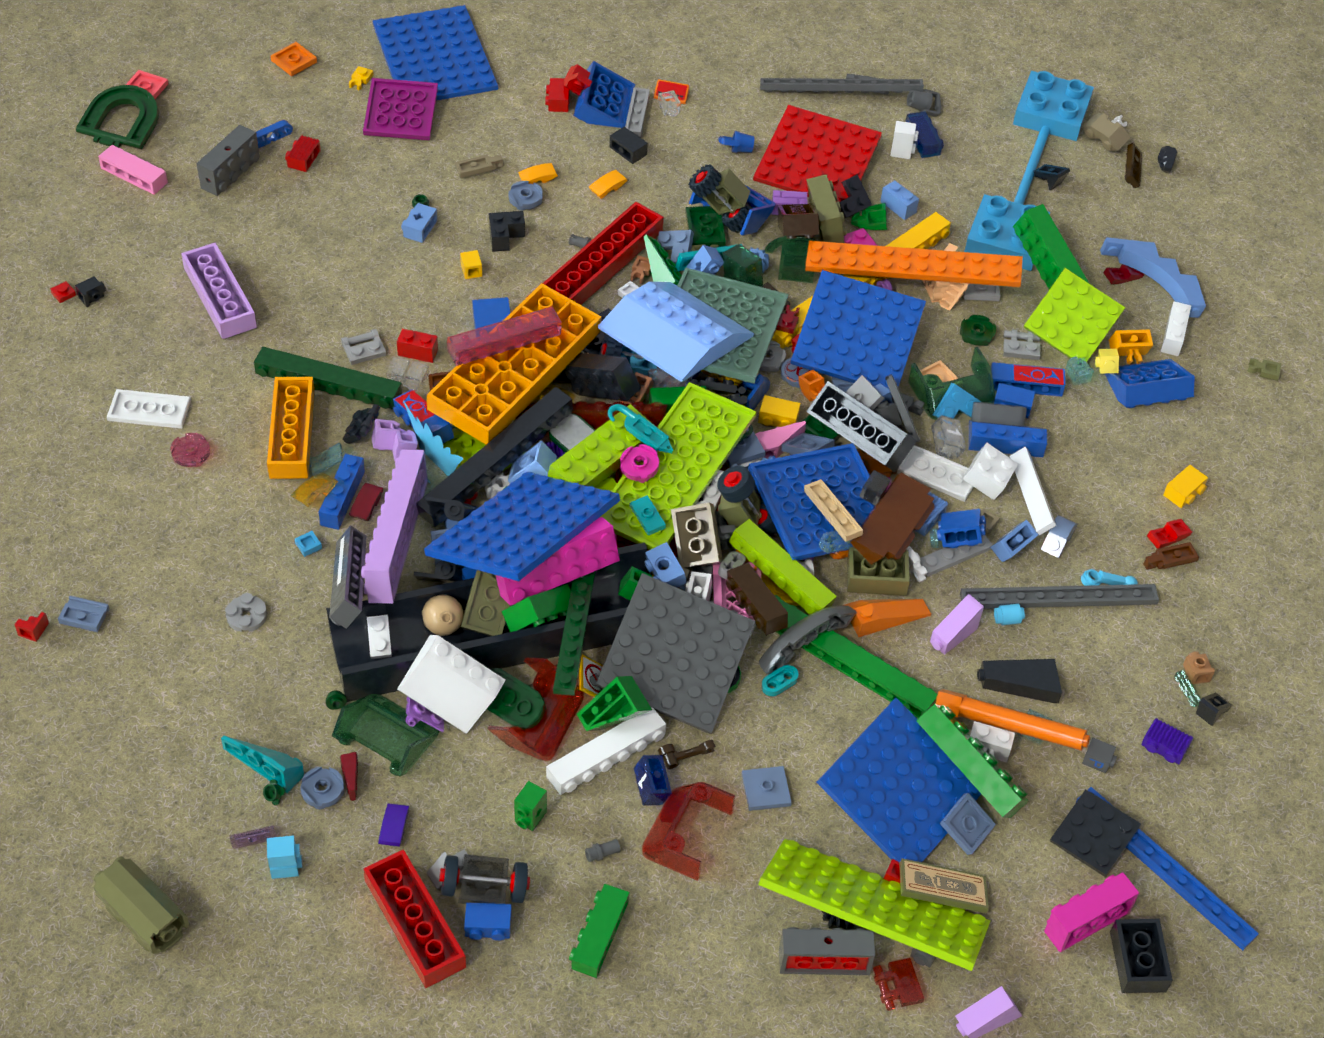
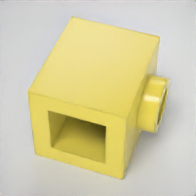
(1107, 361)

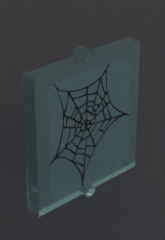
(326, 459)

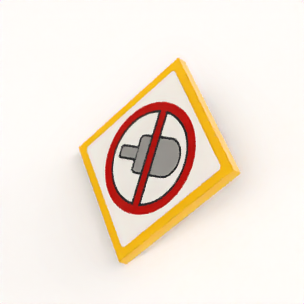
(588, 676)

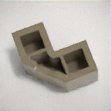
(1112, 135)

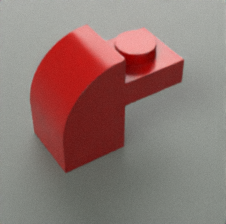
(577, 79)

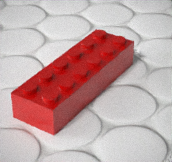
(414, 918)

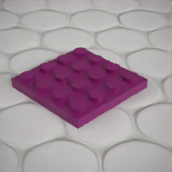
(400, 109)

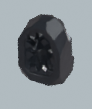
(1167, 158)

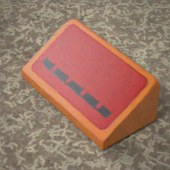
(680, 89)

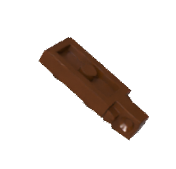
(1171, 556)

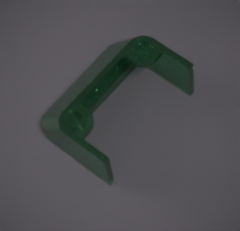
(932, 390)

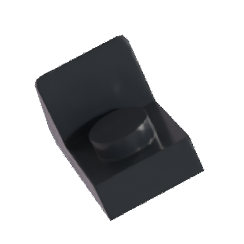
(1053, 174)
(1212, 707)

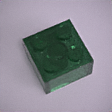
(742, 266)

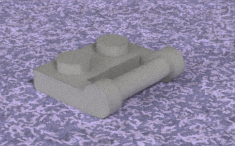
(365, 351)

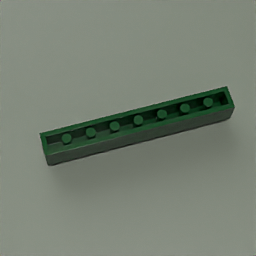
(329, 377)

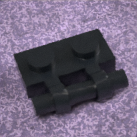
(361, 424)

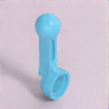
(1106, 578)

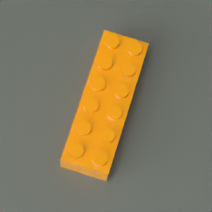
(291, 428)

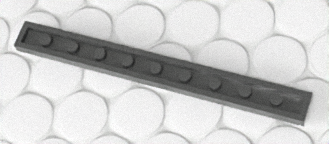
(836, 85)
(1065, 595)

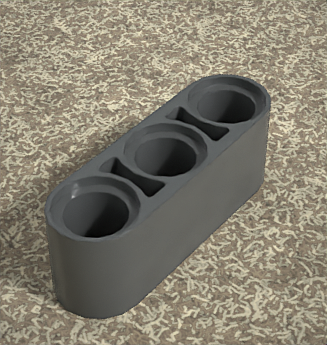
(998, 414)

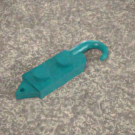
(642, 429)

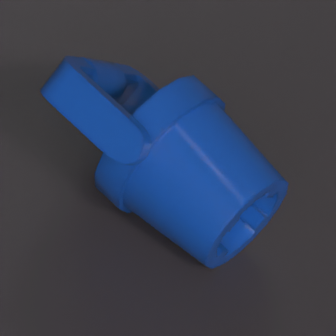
(740, 142)

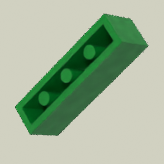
(599, 931)

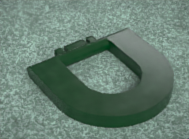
(111, 98)

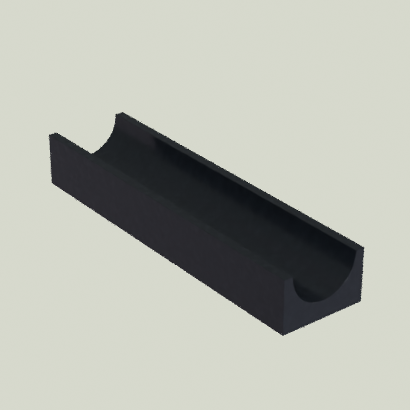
(408, 633)

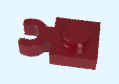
(788, 320)

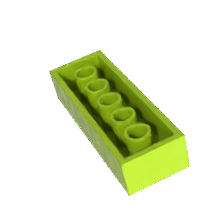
(597, 454)

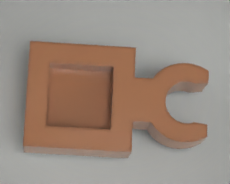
(640, 268)

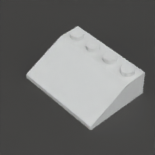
(450, 683)

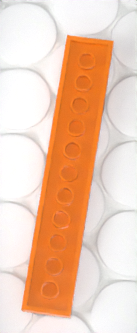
(914, 263)

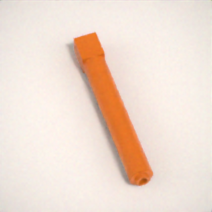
(1013, 720)

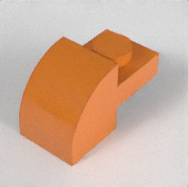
(811, 384)

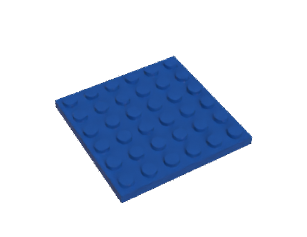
(857, 330)
(793, 512)
(897, 784)

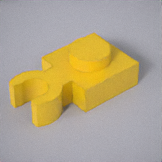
(360, 76)

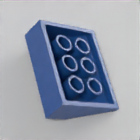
(606, 99)
(1151, 383)

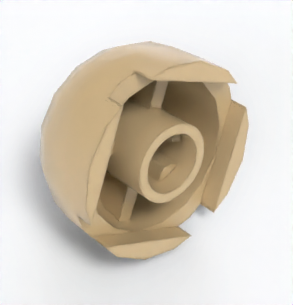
(442, 615)

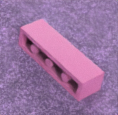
(133, 169)

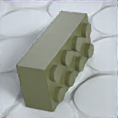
(829, 211)

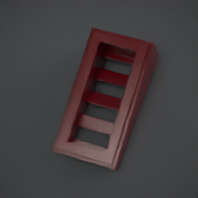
(349, 767)

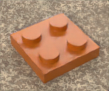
(293, 59)

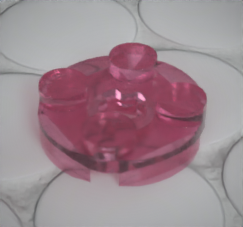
(194, 458)

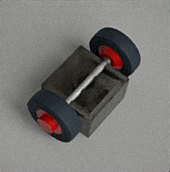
(484, 879)

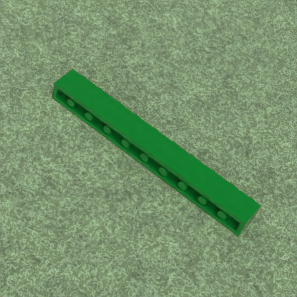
(865, 667)

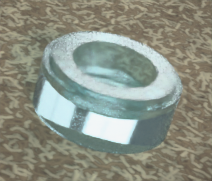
(933, 538)

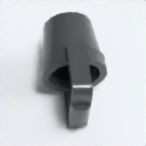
(923, 100)

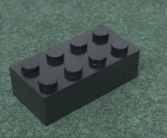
(602, 377)

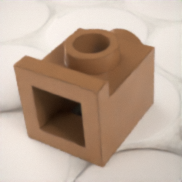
(1198, 668)

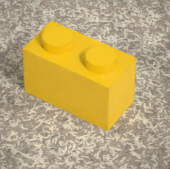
(778, 412)
(1186, 486)

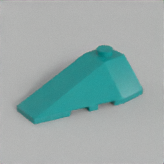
(266, 762)

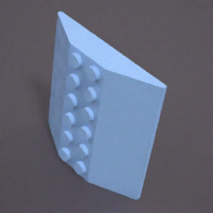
(673, 329)

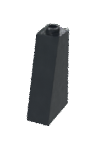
(1024, 678)

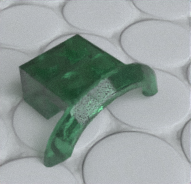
(792, 258)

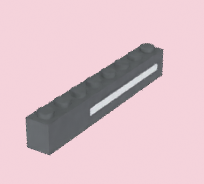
(347, 577)

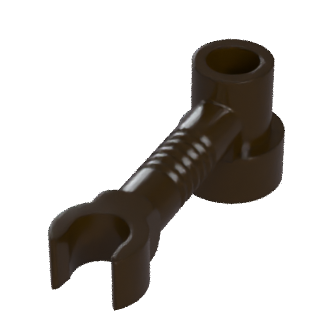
(672, 757)

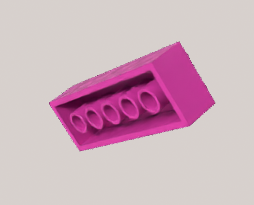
(583, 554)

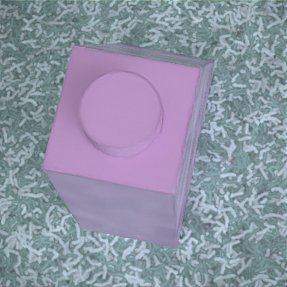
(957, 625)
(987, 1014)

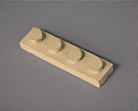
(833, 510)

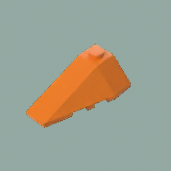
(882, 614)

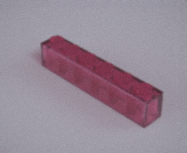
(504, 336)

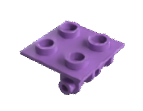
(418, 712)

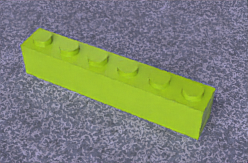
(780, 568)

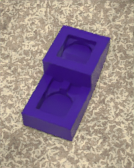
(393, 825)

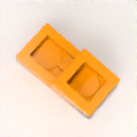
(541, 172)
(607, 182)

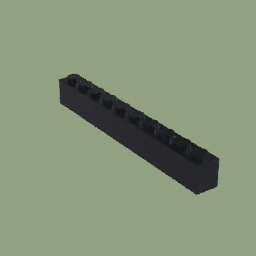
(498, 454)

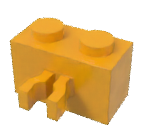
(1131, 343)

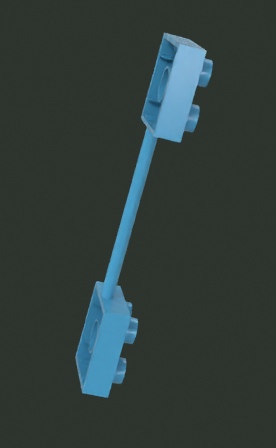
(1051, 108)

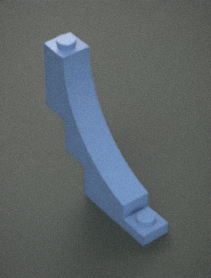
(1145, 258)

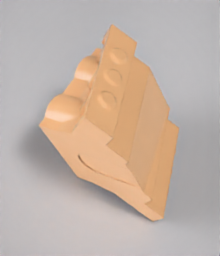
(945, 292)

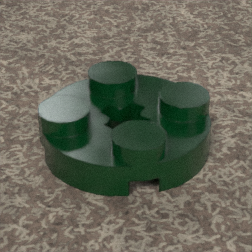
(970, 335)

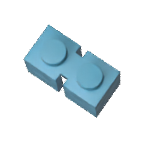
(283, 857)

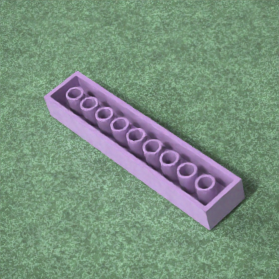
(395, 527)

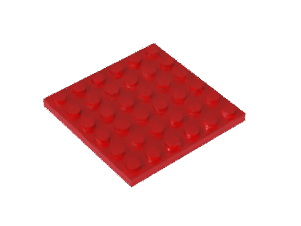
(815, 146)

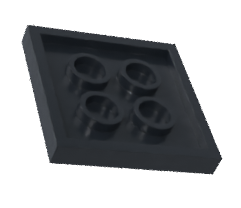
(1095, 833)

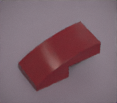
(1122, 274)
(365, 501)

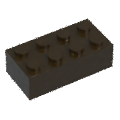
(798, 220)

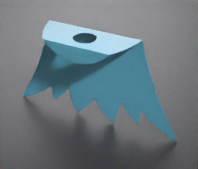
(434, 447)

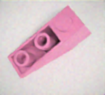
(773, 439)

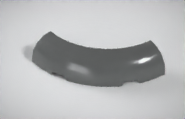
(803, 633)

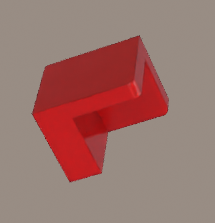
(33, 627)

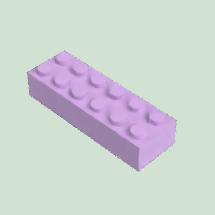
(219, 290)

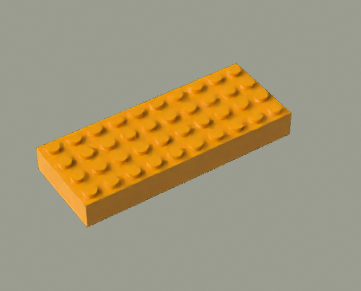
(496, 389)

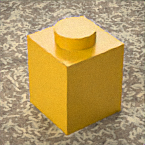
(471, 264)

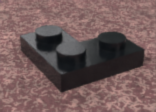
(857, 196)

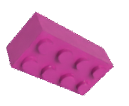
(1091, 911)

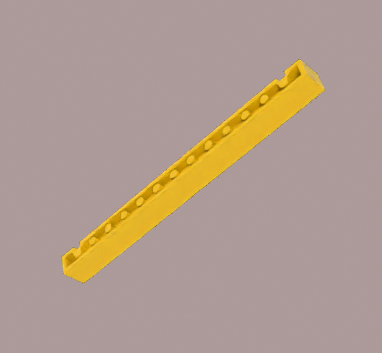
(921, 236)

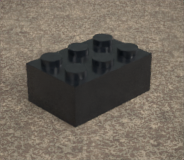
(1141, 956)

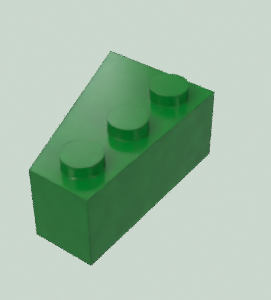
(538, 608)
(614, 705)

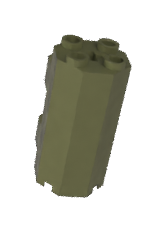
(140, 905)

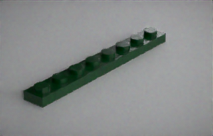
(574, 635)

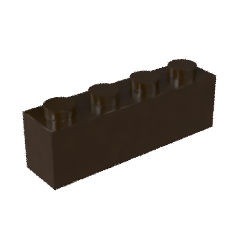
(757, 599)

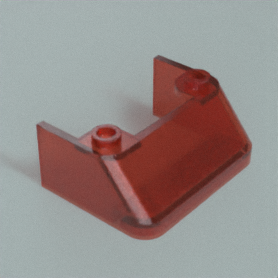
(560, 711)
(665, 845)

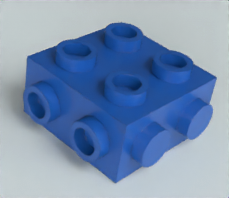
(961, 528)

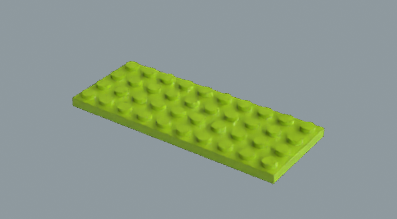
(702, 435)
(875, 903)

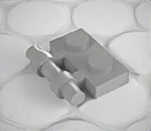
(1021, 349)

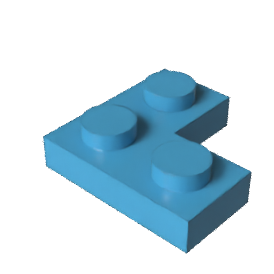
(955, 400)

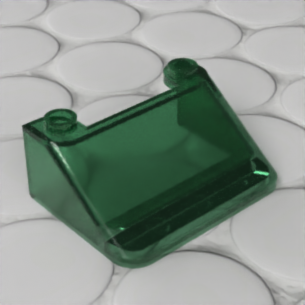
(383, 729)

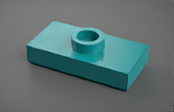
(647, 515)

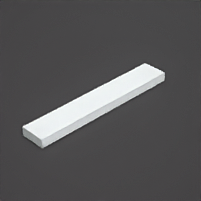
(1033, 491)

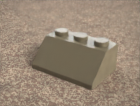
(697, 535)

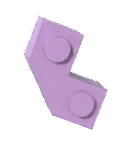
(389, 436)

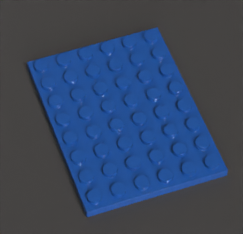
(436, 49)
(522, 525)

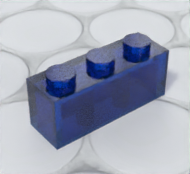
(928, 140)

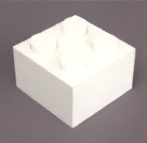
(990, 471)

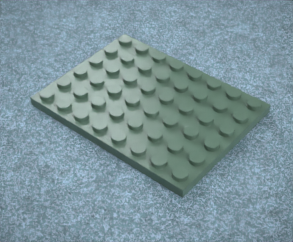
(747, 305)

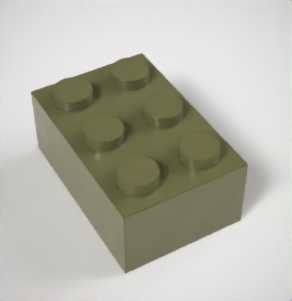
(881, 577)

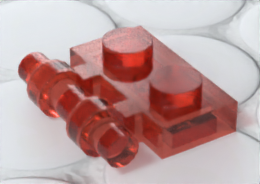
(905, 981)

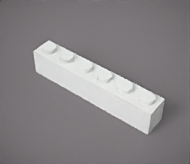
(605, 751)

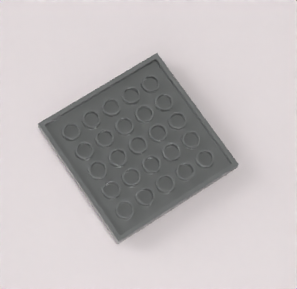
(678, 651)

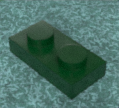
(817, 428)

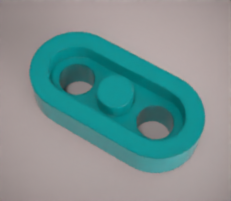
(778, 680)

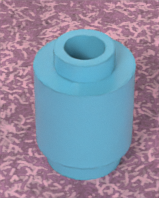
(1009, 614)

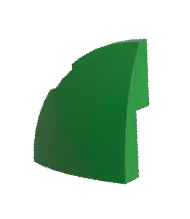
(872, 218)

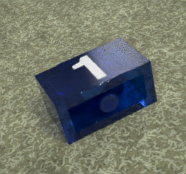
(652, 780)

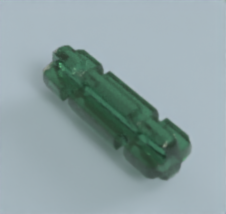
(1187, 688)

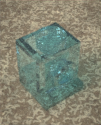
(1077, 367)

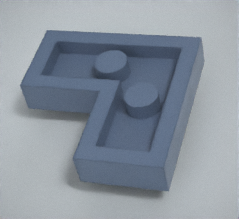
(677, 241)

